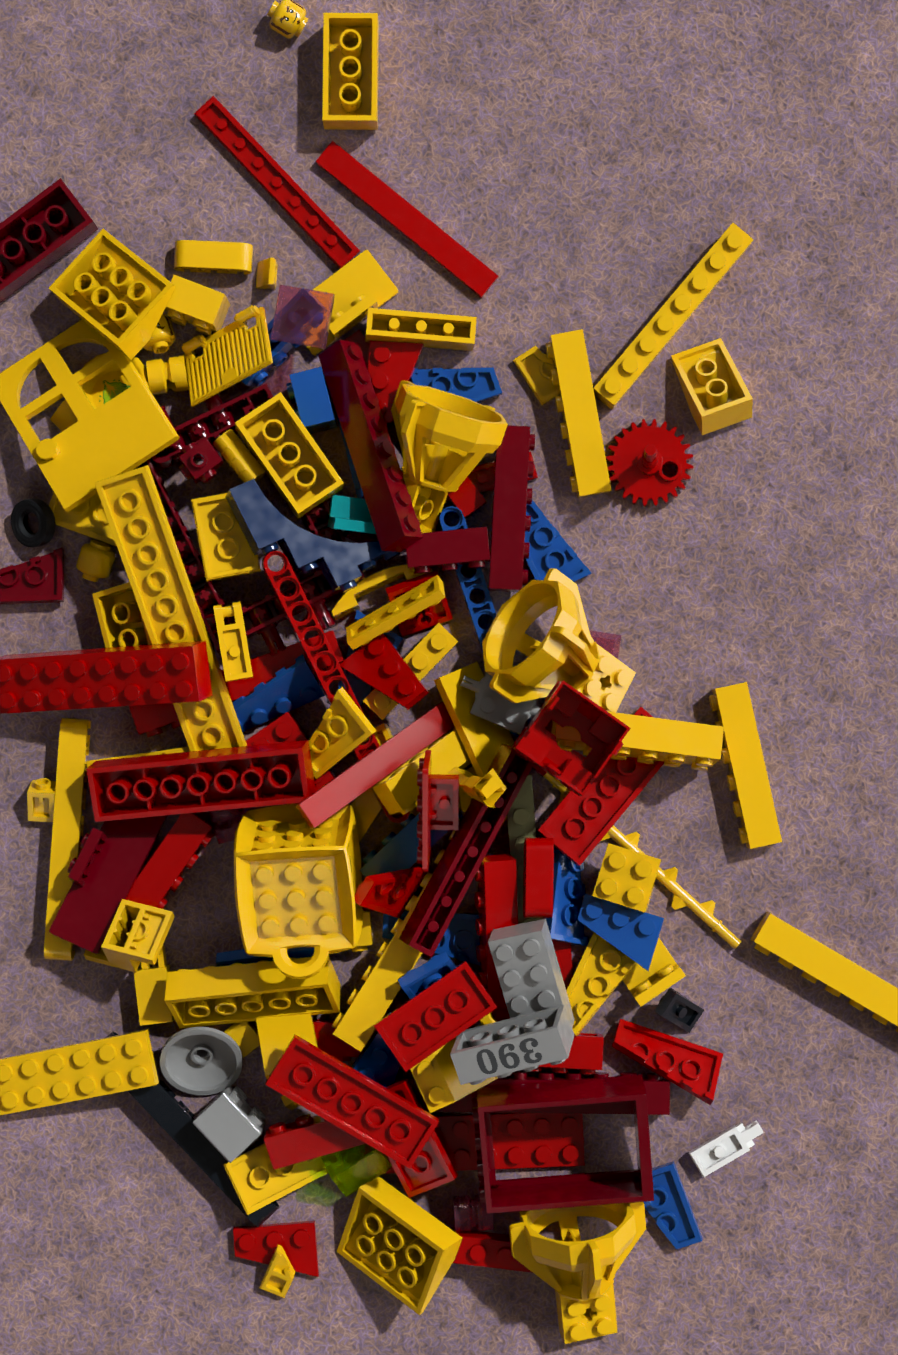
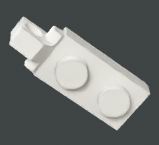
(724, 1147)

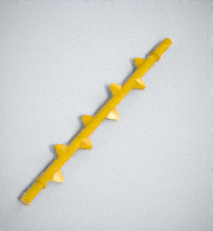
(666, 877)

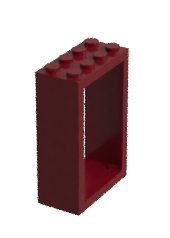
(570, 1189)

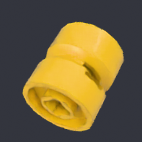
(167, 375)

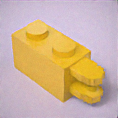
(150, 992)

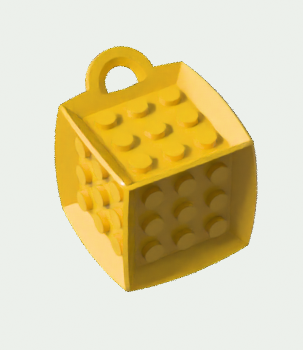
(297, 885)

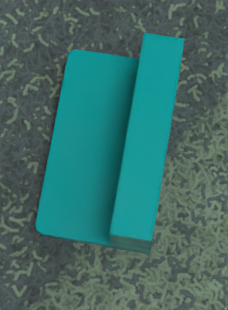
(350, 514)

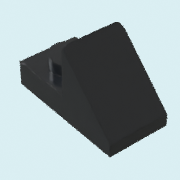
(679, 1010)

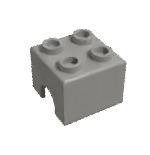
(230, 1122)

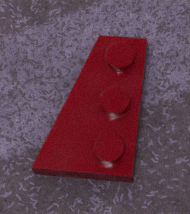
(34, 581)

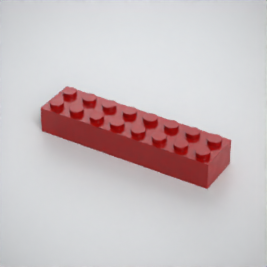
(105, 677)
(201, 781)

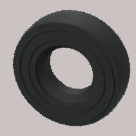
(20, 526)

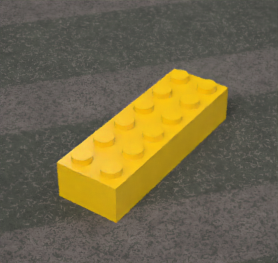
(657, 740)
(247, 993)

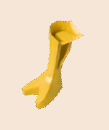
(483, 789)

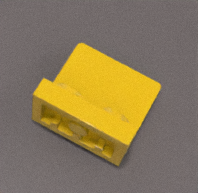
(661, 975)

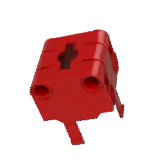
(597, 730)

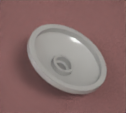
(197, 1070)

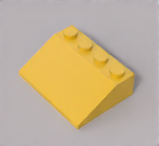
(114, 293)
(398, 1243)

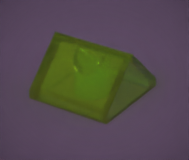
(355, 1167)

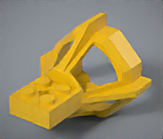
(441, 444)
(564, 654)
(576, 1268)

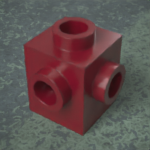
(201, 452)

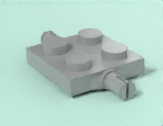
(496, 708)

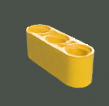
(213, 255)

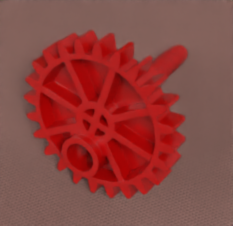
(640, 462)

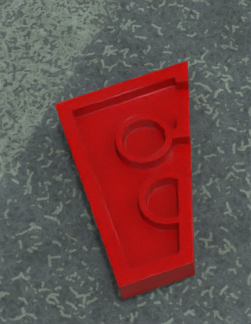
(386, 671)

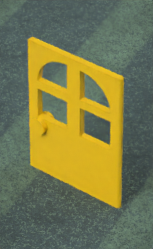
(102, 440)

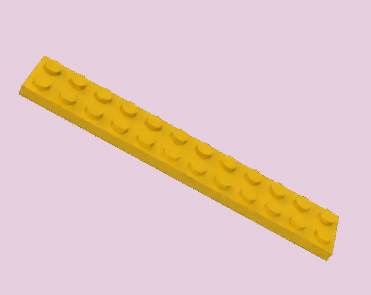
(166, 598)

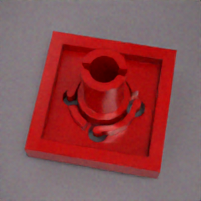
(426, 618)

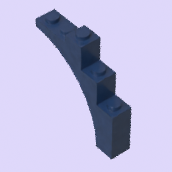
(268, 528)

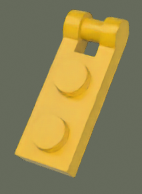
(233, 643)

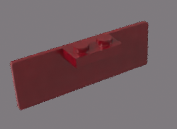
(103, 878)

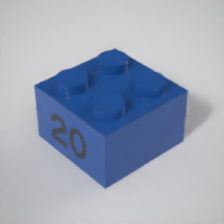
(312, 399)

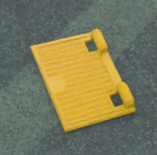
(228, 355)

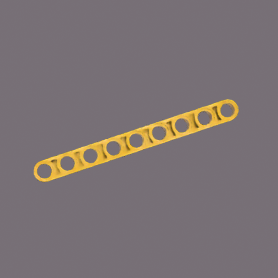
(67, 825)

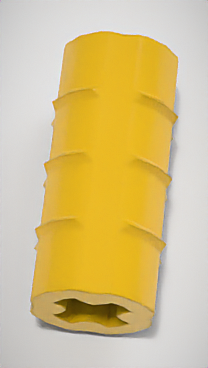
(239, 457)

